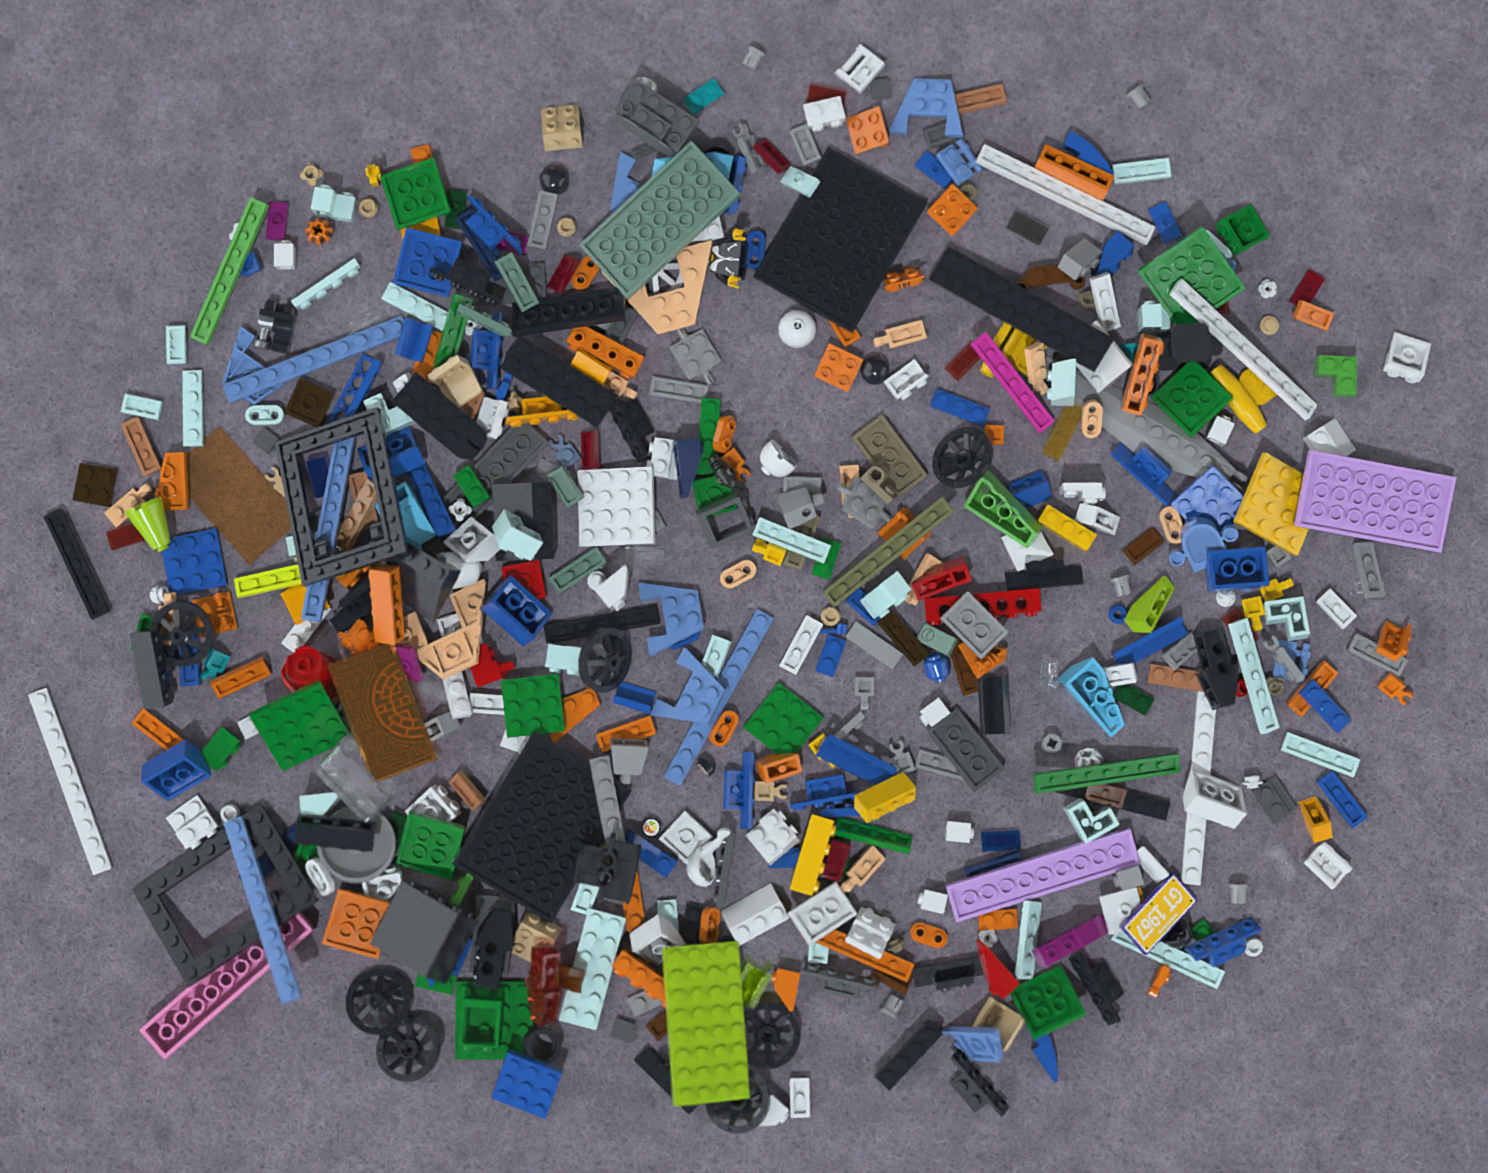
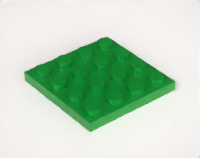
(1200, 266)
(299, 725)
(481, 1021)

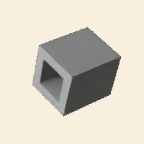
(1128, 878)

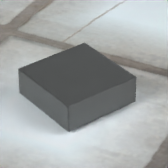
(880, 89)
(265, 440)
(622, 1030)

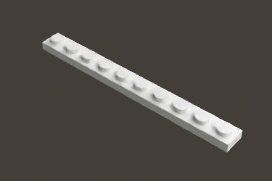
(1065, 194)
(1243, 349)
(1201, 762)
(70, 781)

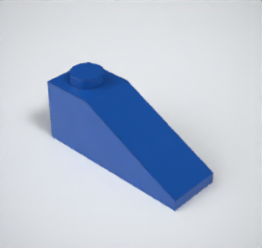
(651, 854)

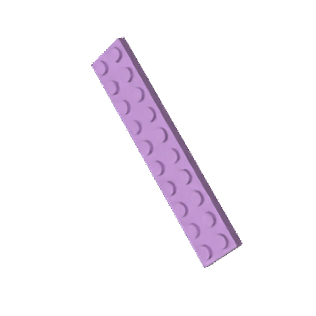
(1042, 874)

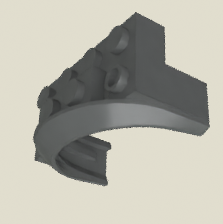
(654, 119)

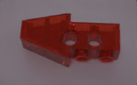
(543, 984)

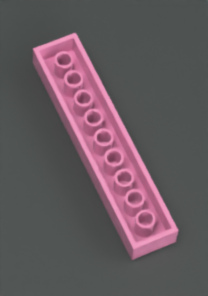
(215, 992)

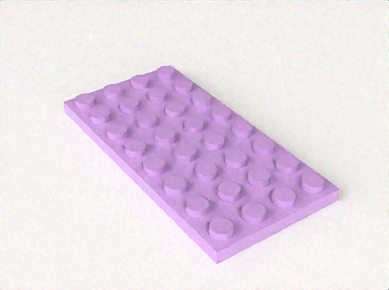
(1374, 501)

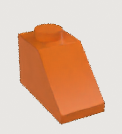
(778, 766)
(786, 985)

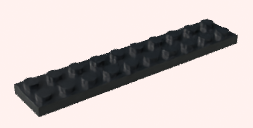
(1021, 309)

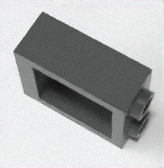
(719, 505)

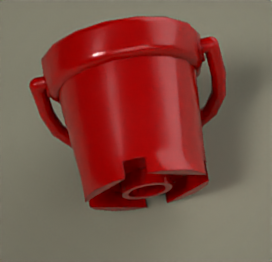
(306, 667)

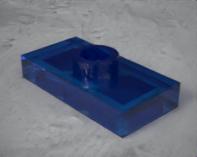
(318, 474)
(1000, 840)

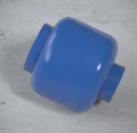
(936, 667)

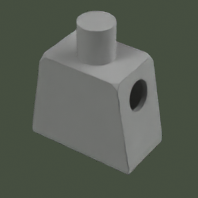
(799, 506)
(628, 757)

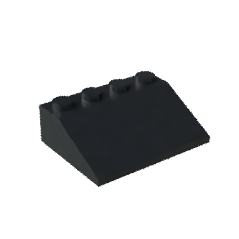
(533, 506)
(424, 579)

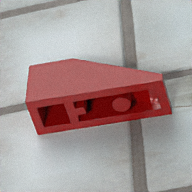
(942, 578)
(995, 973)

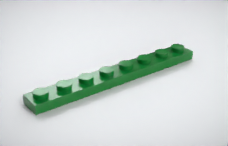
(1106, 773)

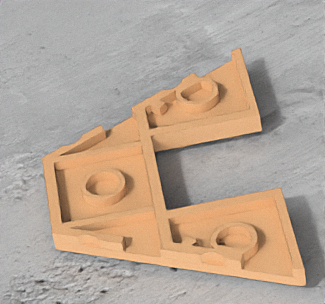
(680, 306)
(459, 649)

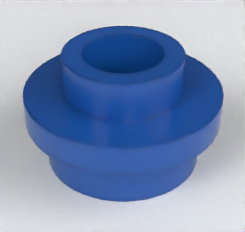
(1113, 609)

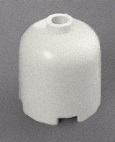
(469, 570)

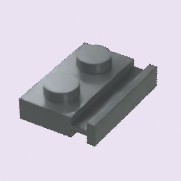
(1274, 799)

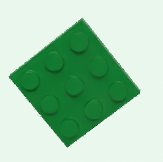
(415, 194)
(1192, 398)
(532, 705)
(783, 721)
(430, 845)
(1047, 1002)

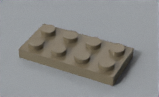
(883, 446)

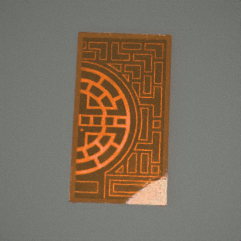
(236, 496)
(382, 712)

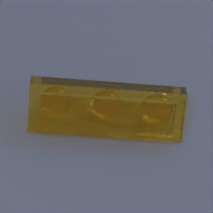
(1062, 432)

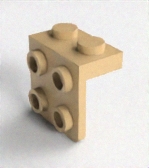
(561, 127)
(456, 380)
(533, 932)
(1001, 1017)

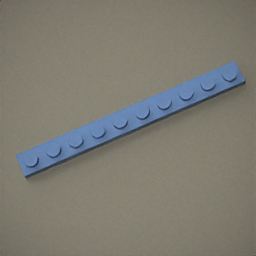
(314, 360)
(329, 522)
(729, 679)
(262, 910)

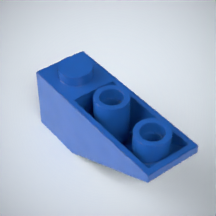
(1113, 253)

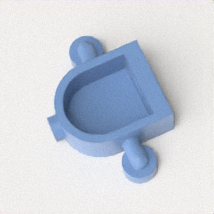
(1198, 538)

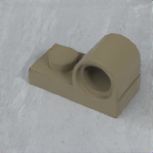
(877, 484)

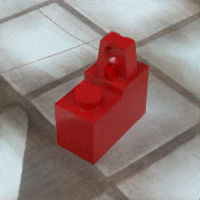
(487, 670)

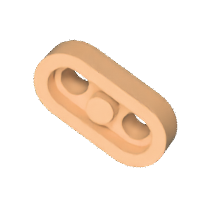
(1091, 417)
(1169, 526)
(737, 573)

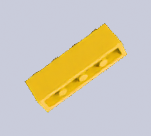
(811, 855)

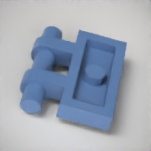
(955, 164)
(1290, 648)

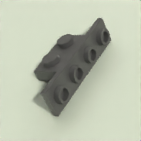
(840, 982)

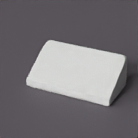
(1151, 865)

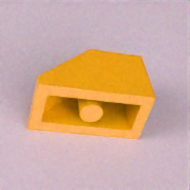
(1315, 819)

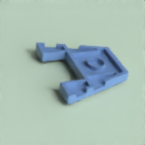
(929, 99)
(623, 187)
(243, 365)
(680, 613)
(699, 697)

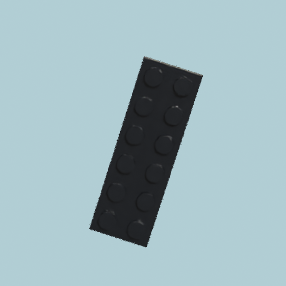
(569, 312)
(558, 381)

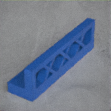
(363, 390)
(1151, 643)
(854, 760)

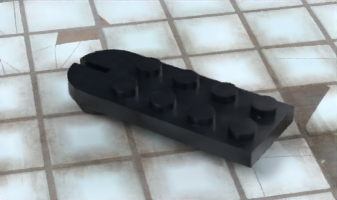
(440, 417)

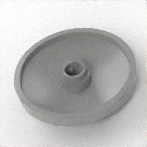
(359, 866)

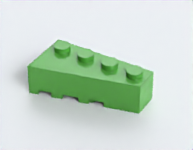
(1002, 510)

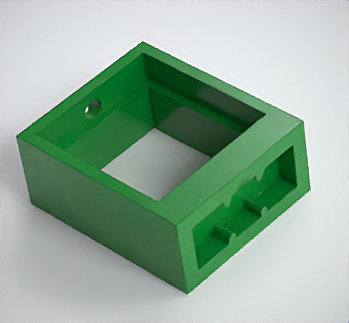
(488, 1046)

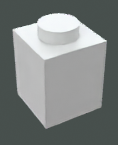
(285, 255)
(1220, 430)
(933, 713)
(959, 832)
(932, 901)

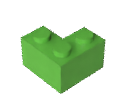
(1342, 370)

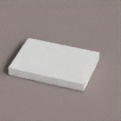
(822, 913)

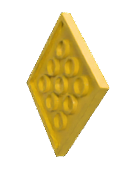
(1272, 504)

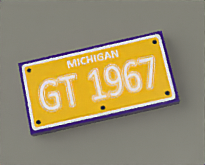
(1158, 914)

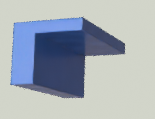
(413, 340)
(1030, 489)
(634, 697)

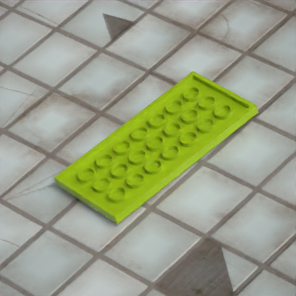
(705, 1023)

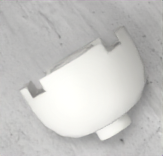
(797, 337)
(775, 460)

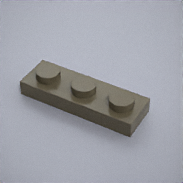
(807, 528)

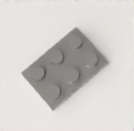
(974, 625)

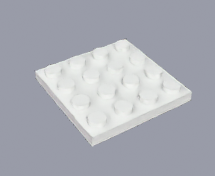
(616, 507)

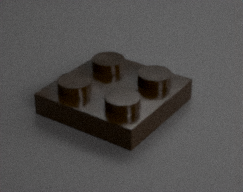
(309, 403)
(95, 485)

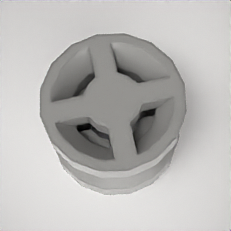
(1048, 744)

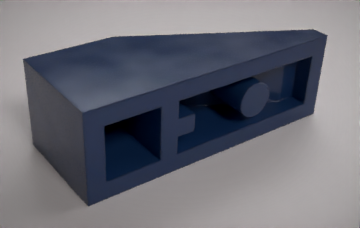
(687, 459)

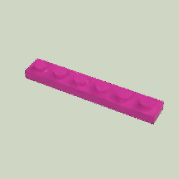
(1012, 382)

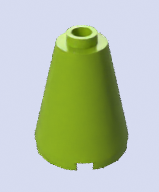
(151, 523)

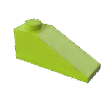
(1149, 607)

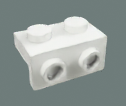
(824, 113)
(905, 380)
(491, 416)
(1327, 865)

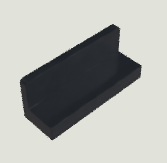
(994, 705)

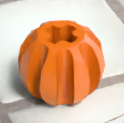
(316, 226)

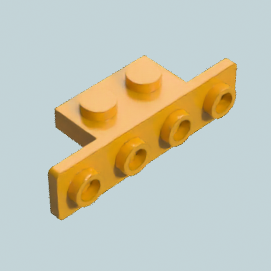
(539, 410)

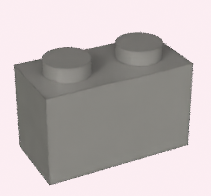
(1080, 259)

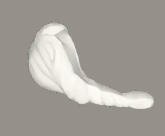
(702, 865)

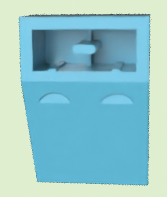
(414, 518)

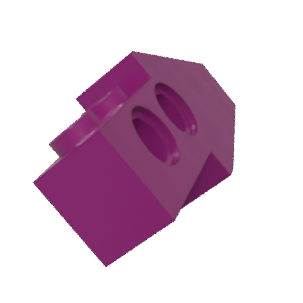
(1070, 940)

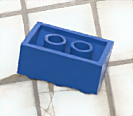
(402, 450)
(1236, 569)
(516, 611)
(175, 770)

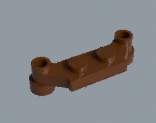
(1047, 276)

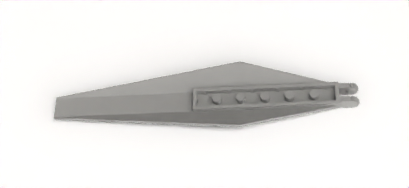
(1152, 430)

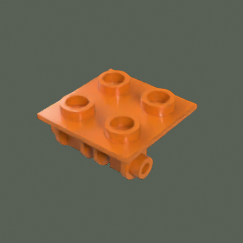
(867, 130)
(952, 210)
(911, 274)
(838, 367)
(899, 521)
(220, 611)
(987, 663)

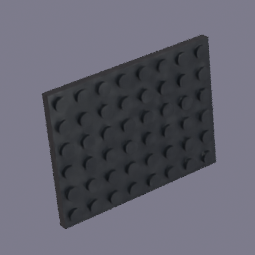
(840, 241)
(535, 828)

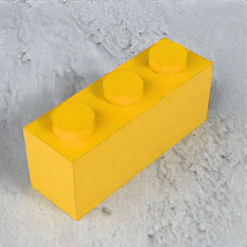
(1066, 528)
(885, 797)

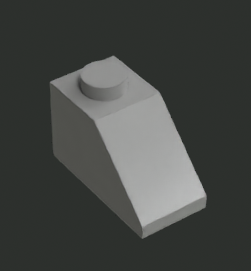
(441, 726)

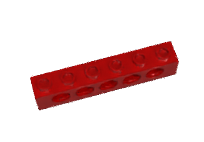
(1030, 596)

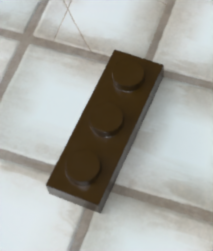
(902, 638)

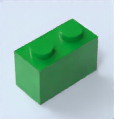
(221, 748)

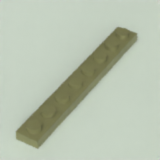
(888, 551)

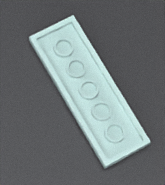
(596, 956)

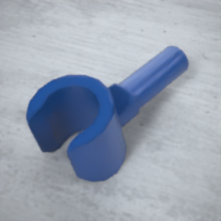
(841, 629)

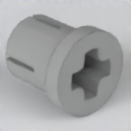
(752, 58)
(1139, 96)
(1122, 585)
(1238, 892)
(892, 1007)

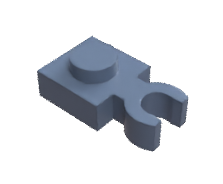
(566, 453)

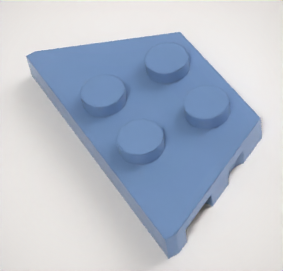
(977, 1042)

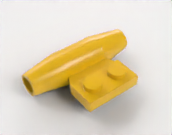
(1012, 345)
(1247, 394)

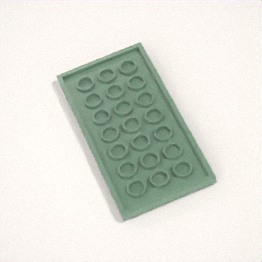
(660, 220)

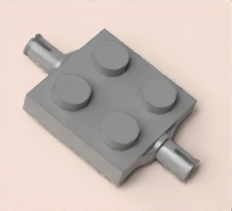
(695, 355)
(863, 503)

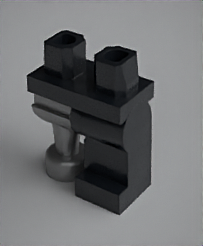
(280, 323)

